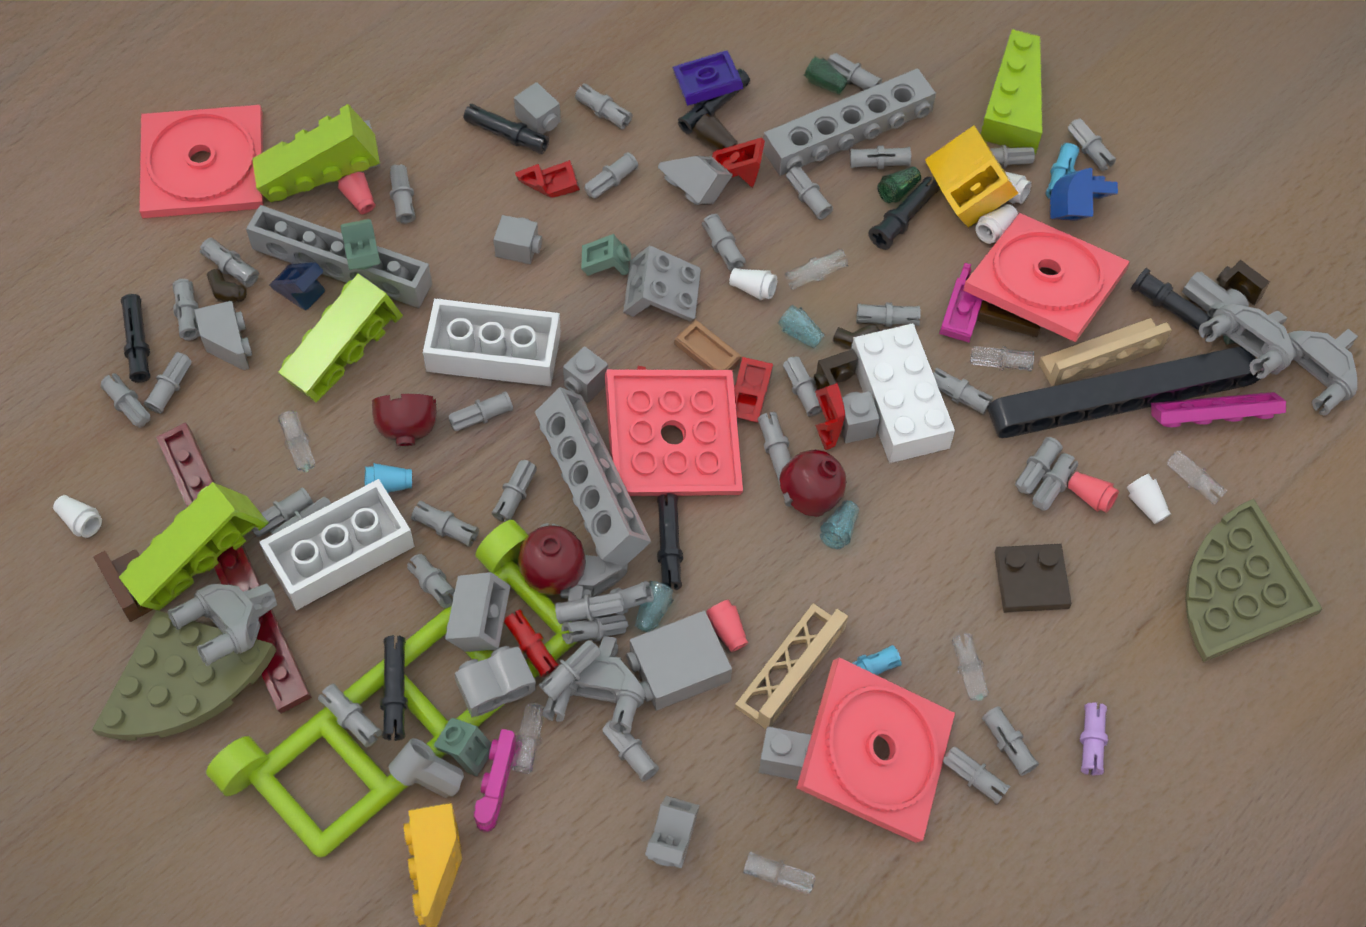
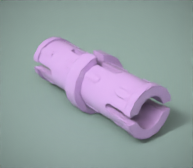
(1094, 739)

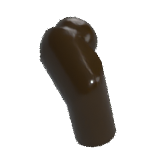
(225, 290)
(845, 337)

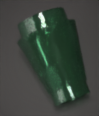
(824, 75)
(898, 184)

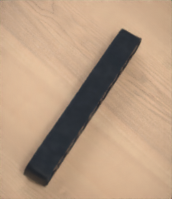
(1121, 392)

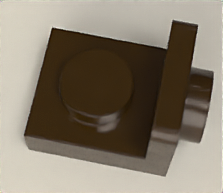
(1245, 280)
(836, 368)

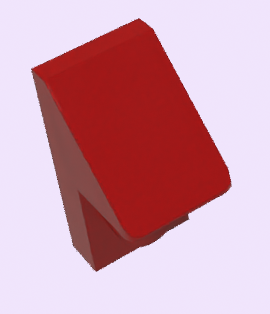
(742, 159)

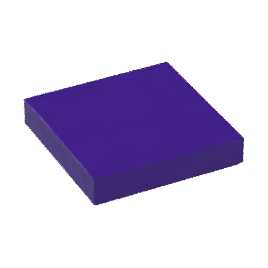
(707, 77)

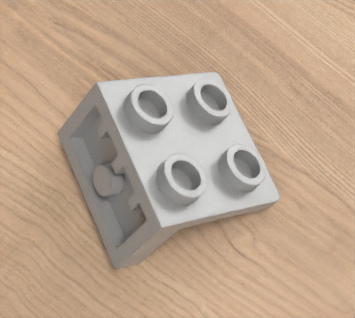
(662, 282)

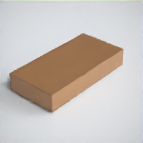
(707, 348)

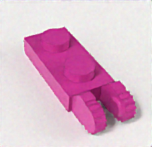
(961, 310)
(495, 782)

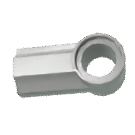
(1210, 294)
(420, 765)

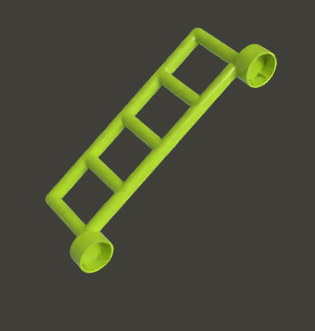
(247, 763)

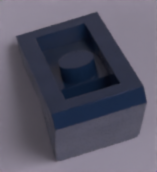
(300, 284)

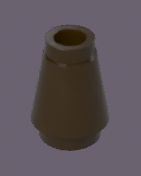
(713, 133)

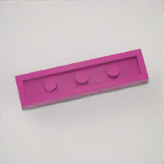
(1227, 408)

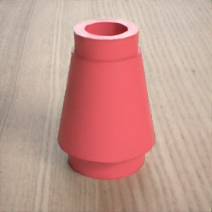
(357, 191)
(1094, 491)
(727, 625)

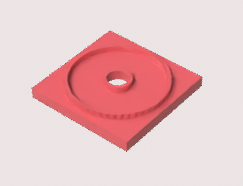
(222, 183)
(1057, 302)
(691, 400)
(841, 755)

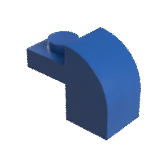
(1074, 194)

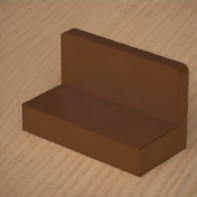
(111, 571)

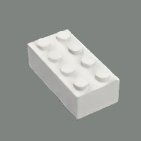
(492, 342)
(904, 393)
(337, 544)

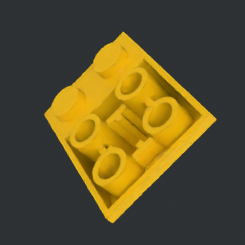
(970, 176)
(436, 860)

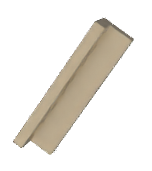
(1104, 352)
(817, 647)

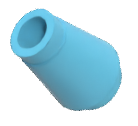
(391, 477)

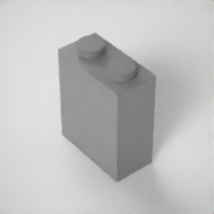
(679, 660)

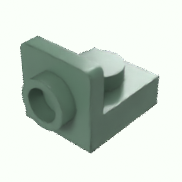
(605, 254)
(465, 744)

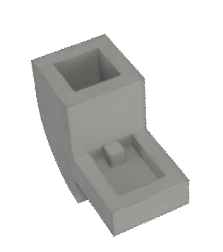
(672, 832)

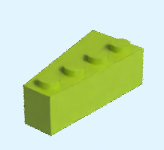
(1016, 99)
(317, 156)
(339, 337)
(191, 545)

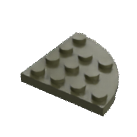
(1243, 585)
(170, 686)

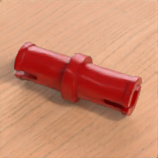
(531, 643)

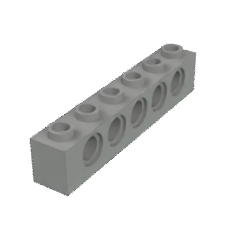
(849, 121)
(307, 242)
(592, 477)

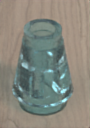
(800, 326)
(840, 525)
(651, 613)

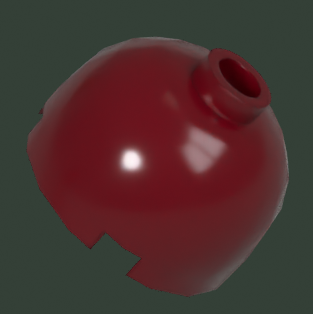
(404, 417)
(813, 482)
(551, 559)

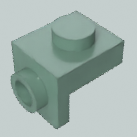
(360, 244)

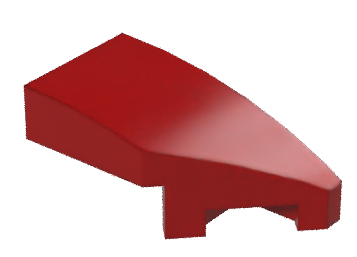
(551, 181)
(834, 412)

